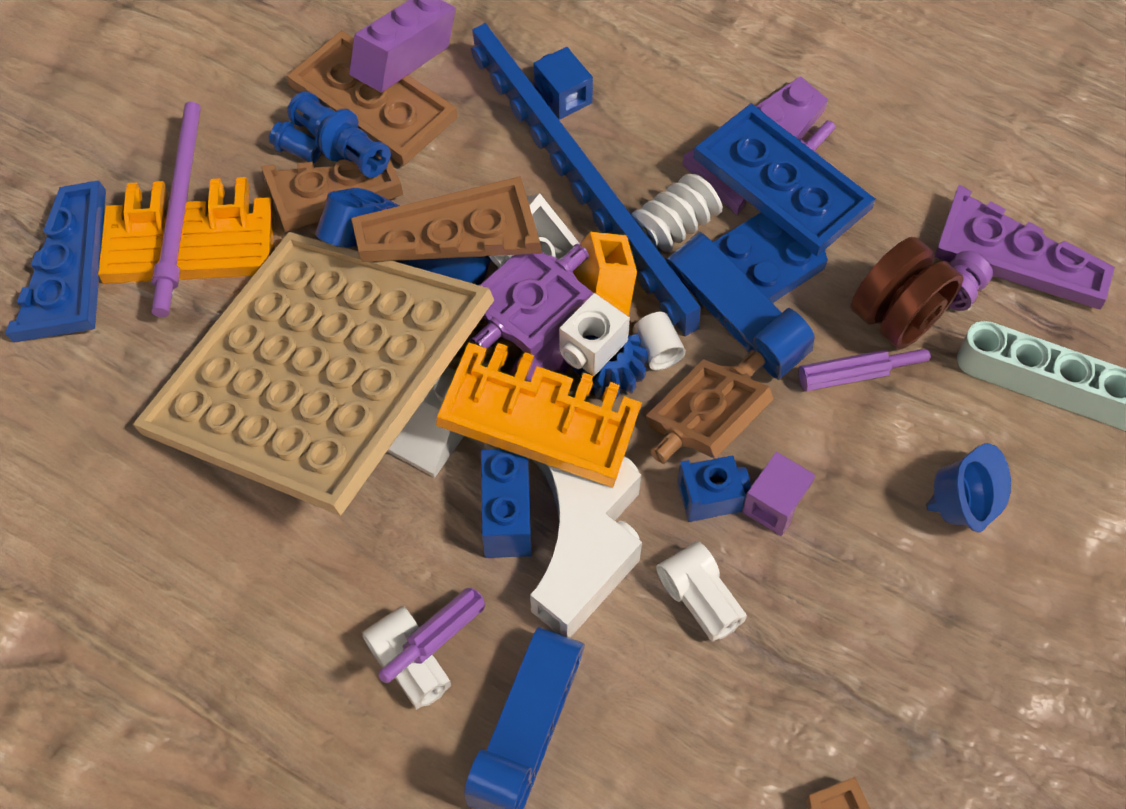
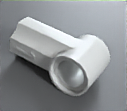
(695, 580)
(420, 682)

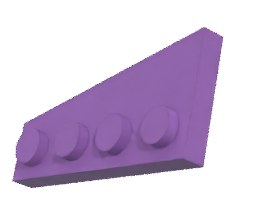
(793, 108)
(1023, 252)

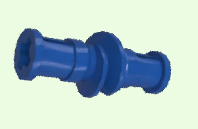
(338, 134)

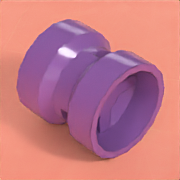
(976, 276)

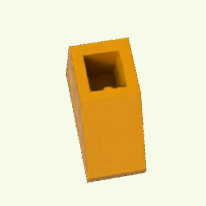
(609, 269)

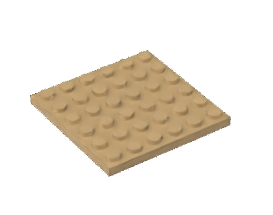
(315, 369)

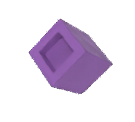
(777, 493)

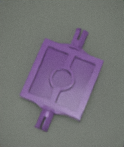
(533, 299)

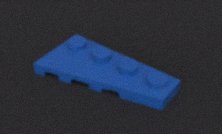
(65, 269)

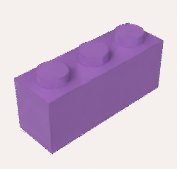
(401, 42)

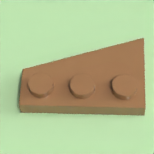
(303, 191)

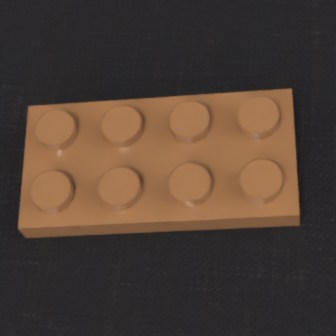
(401, 117)

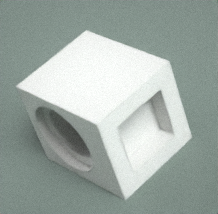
(597, 319)

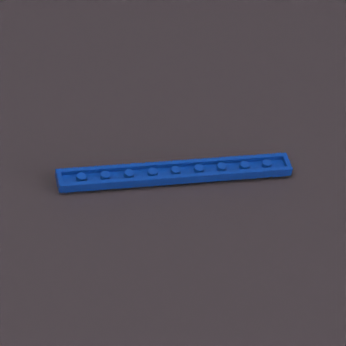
(586, 182)

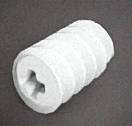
(678, 211)

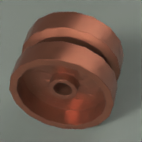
(906, 292)

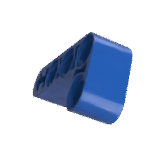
(337, 229)
(741, 307)
(510, 765)

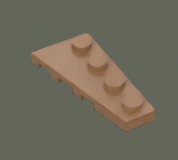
(460, 224)

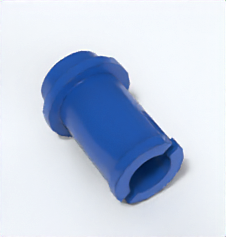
(287, 138)

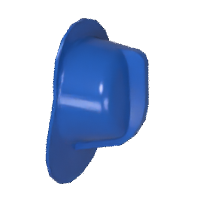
(973, 488)

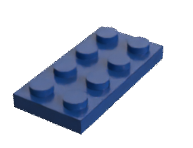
(784, 179)

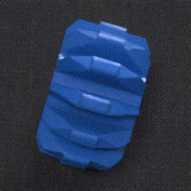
(625, 370)

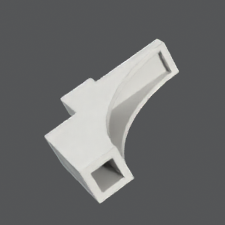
(590, 549)

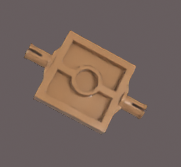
(709, 408)

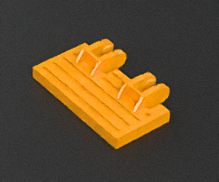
(213, 242)
(538, 415)

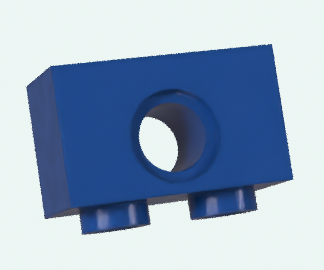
(505, 504)

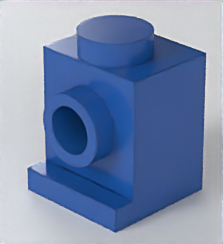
(708, 500)

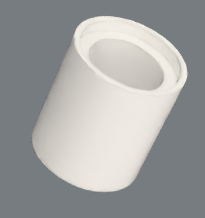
(660, 340)

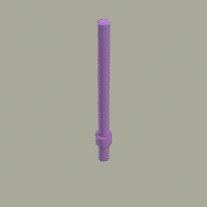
(166, 272)

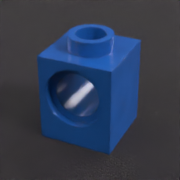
(563, 82)

